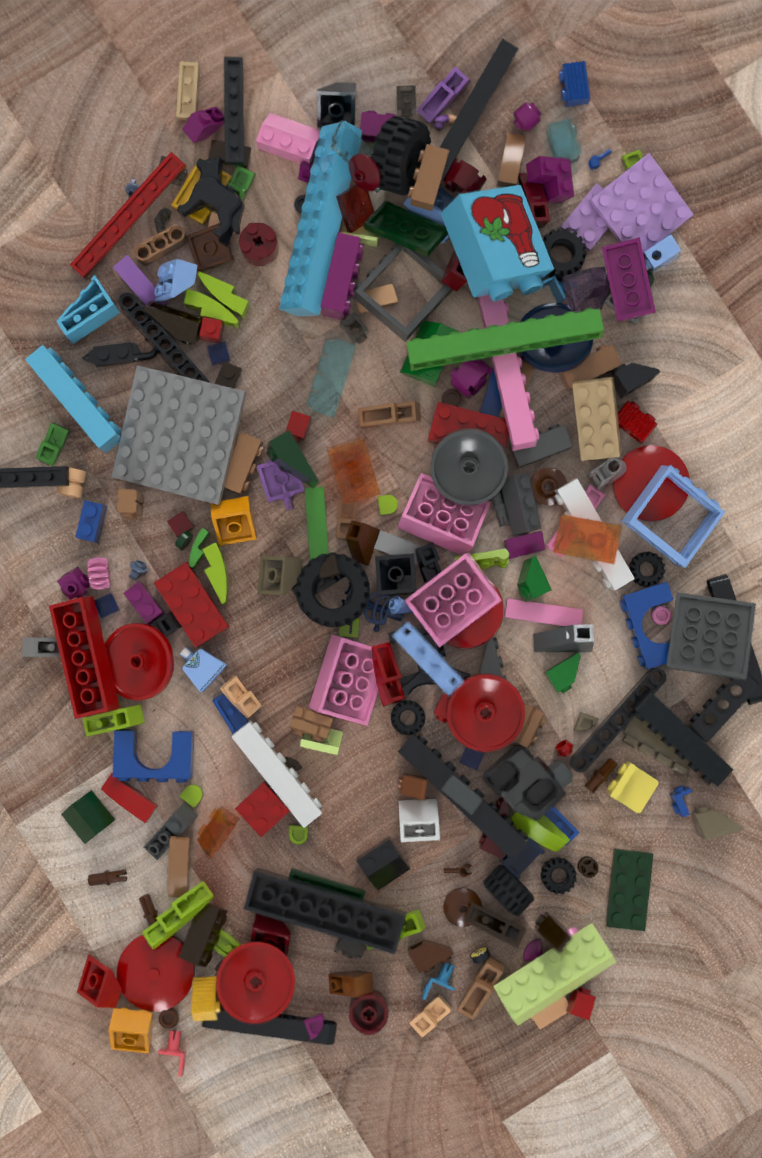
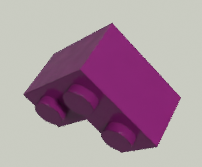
(554, 175)

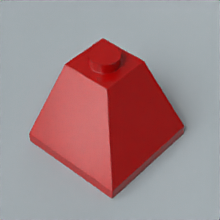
(99, 984)

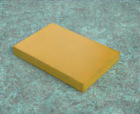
(200, 216)

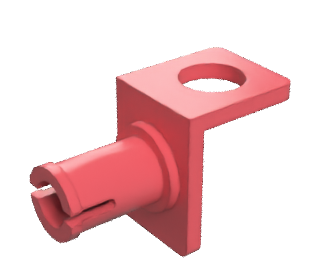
(173, 1049)

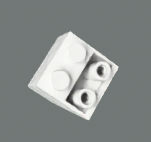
(419, 820)

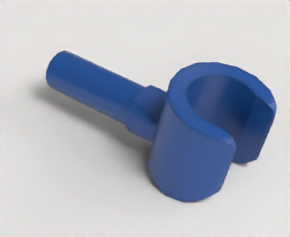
(594, 162)

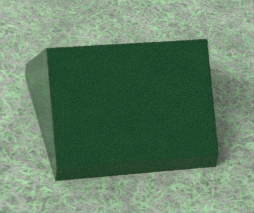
(88, 816)

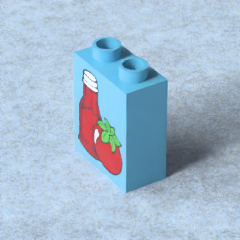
(497, 242)

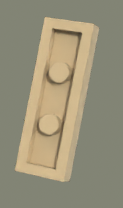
(187, 90)

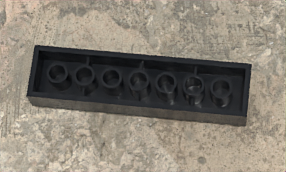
(325, 910)

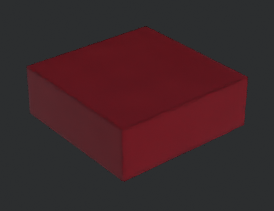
(180, 523)

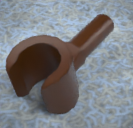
(461, 871)

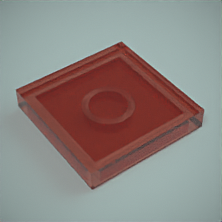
(355, 207)

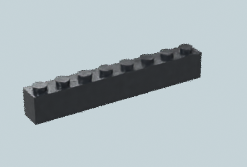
(486, 816)

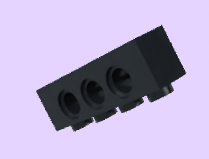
(708, 730)

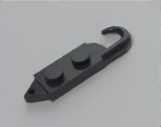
(117, 354)

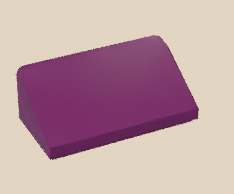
(525, 544)

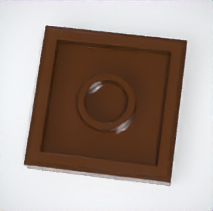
(208, 250)

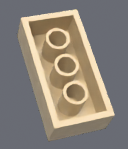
(597, 418)

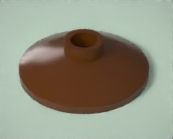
(550, 476)
(455, 900)

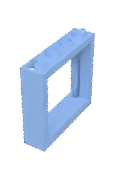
(702, 532)
(428, 659)

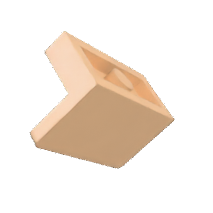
(551, 1013)

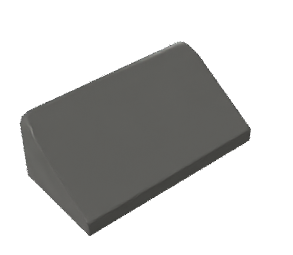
(462, 794)

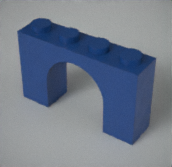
(635, 607)
(127, 764)

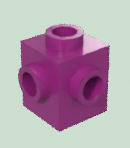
(74, 583)

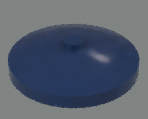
(560, 357)

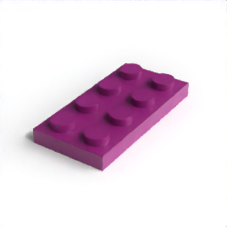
(628, 279)

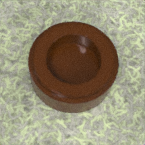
(451, 397)
(168, 1018)

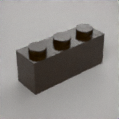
(203, 935)

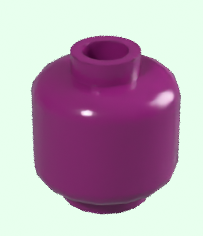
(527, 116)

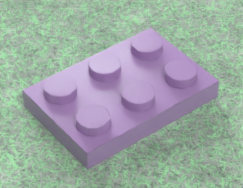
(587, 221)

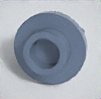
(131, 187)
(139, 568)

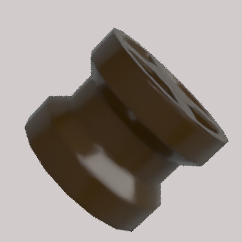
(590, 869)

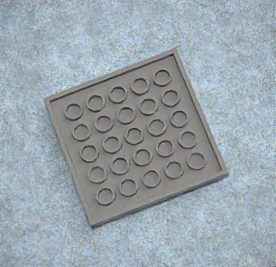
(179, 434)

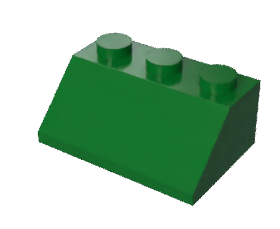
(428, 375)

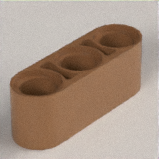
(151, 245)

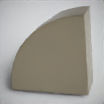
(585, 722)

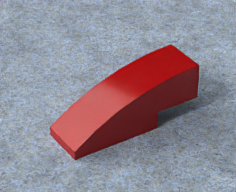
(387, 674)
(129, 798)

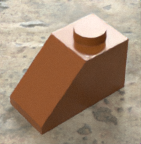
(412, 786)

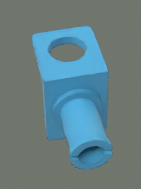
(557, 288)
(442, 979)

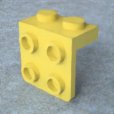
(632, 787)

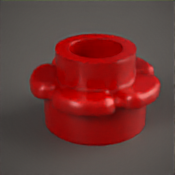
(564, 748)

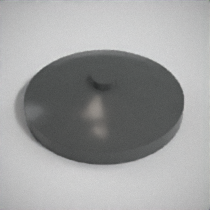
(469, 466)

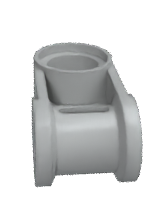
(604, 475)

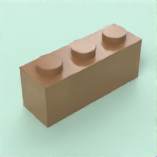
(428, 177)
(594, 367)
(243, 463)

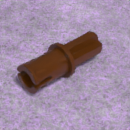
(601, 775)
(107, 877)
(148, 909)

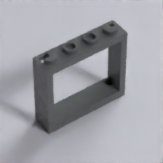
(385, 317)

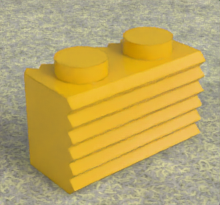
(205, 999)

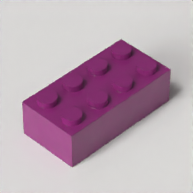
(341, 276)

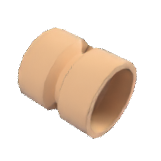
(75, 490)

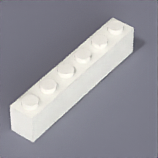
(578, 505)
(277, 773)

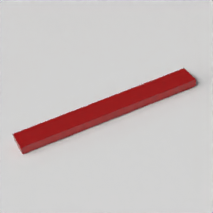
(128, 215)

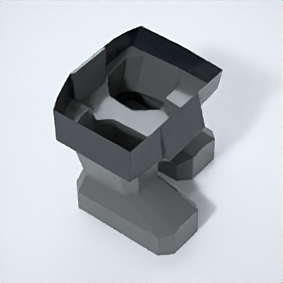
(528, 781)

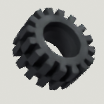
(655, 561)
(408, 729)
(570, 878)

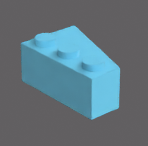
(88, 312)

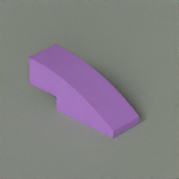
(443, 95)
(136, 280)

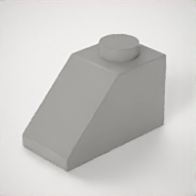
(40, 647)

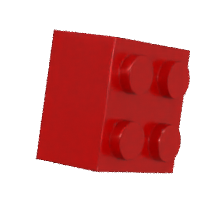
(262, 809)

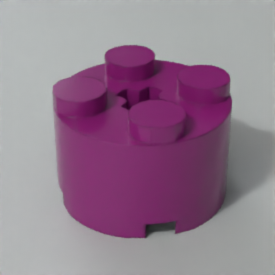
(470, 377)

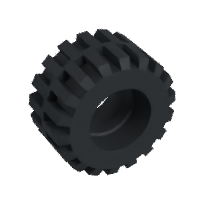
(573, 244)
(508, 890)

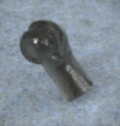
(161, 219)

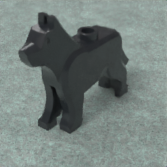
(216, 197)
(420, 678)

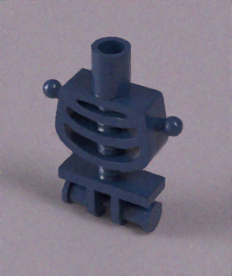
(375, 607)

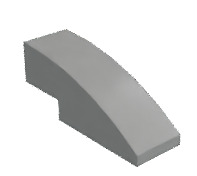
(394, 545)

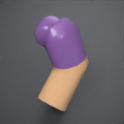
(445, 118)

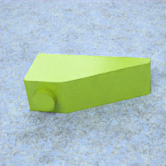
(113, 720)

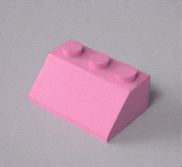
(288, 139)

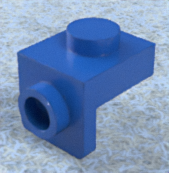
(678, 805)

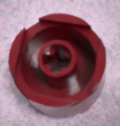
(463, 178)
(264, 253)
(371, 1023)

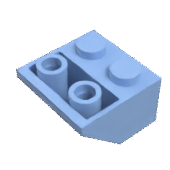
(174, 279)

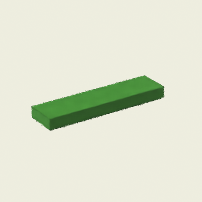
(316, 521)

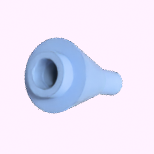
(398, 606)

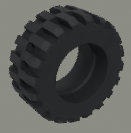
(398, 153)
(327, 616)

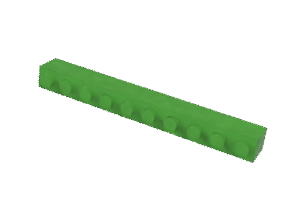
(505, 339)

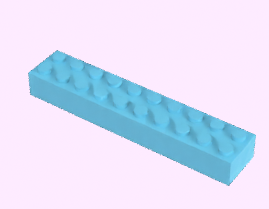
(316, 228)

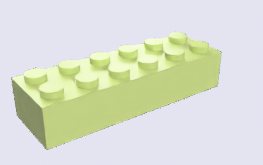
(554, 975)

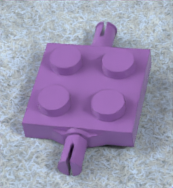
(279, 483)

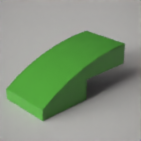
(241, 181)
(53, 444)
(196, 553)

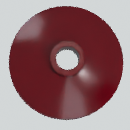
(364, 172)

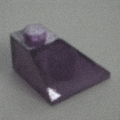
(586, 289)

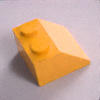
(233, 521)
(131, 1030)

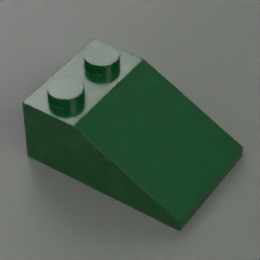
(290, 458)

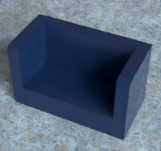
(523, 859)

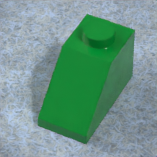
(532, 580)
(564, 673)

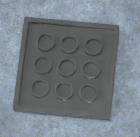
(711, 636)

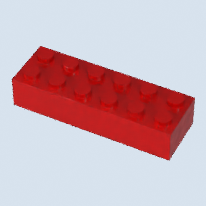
(84, 656)

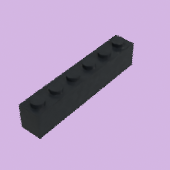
(682, 738)

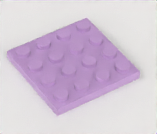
(641, 204)

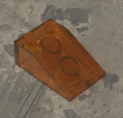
(353, 470)
(587, 539)
(217, 830)

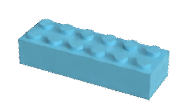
(72, 396)

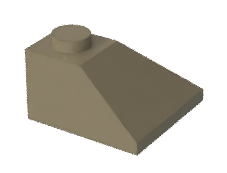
(278, 574)
(713, 824)

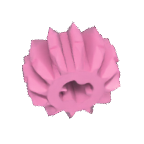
(98, 573)

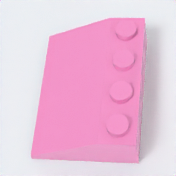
(440, 519)
(453, 599)
(346, 682)

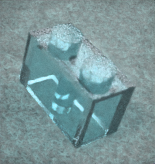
(563, 140)

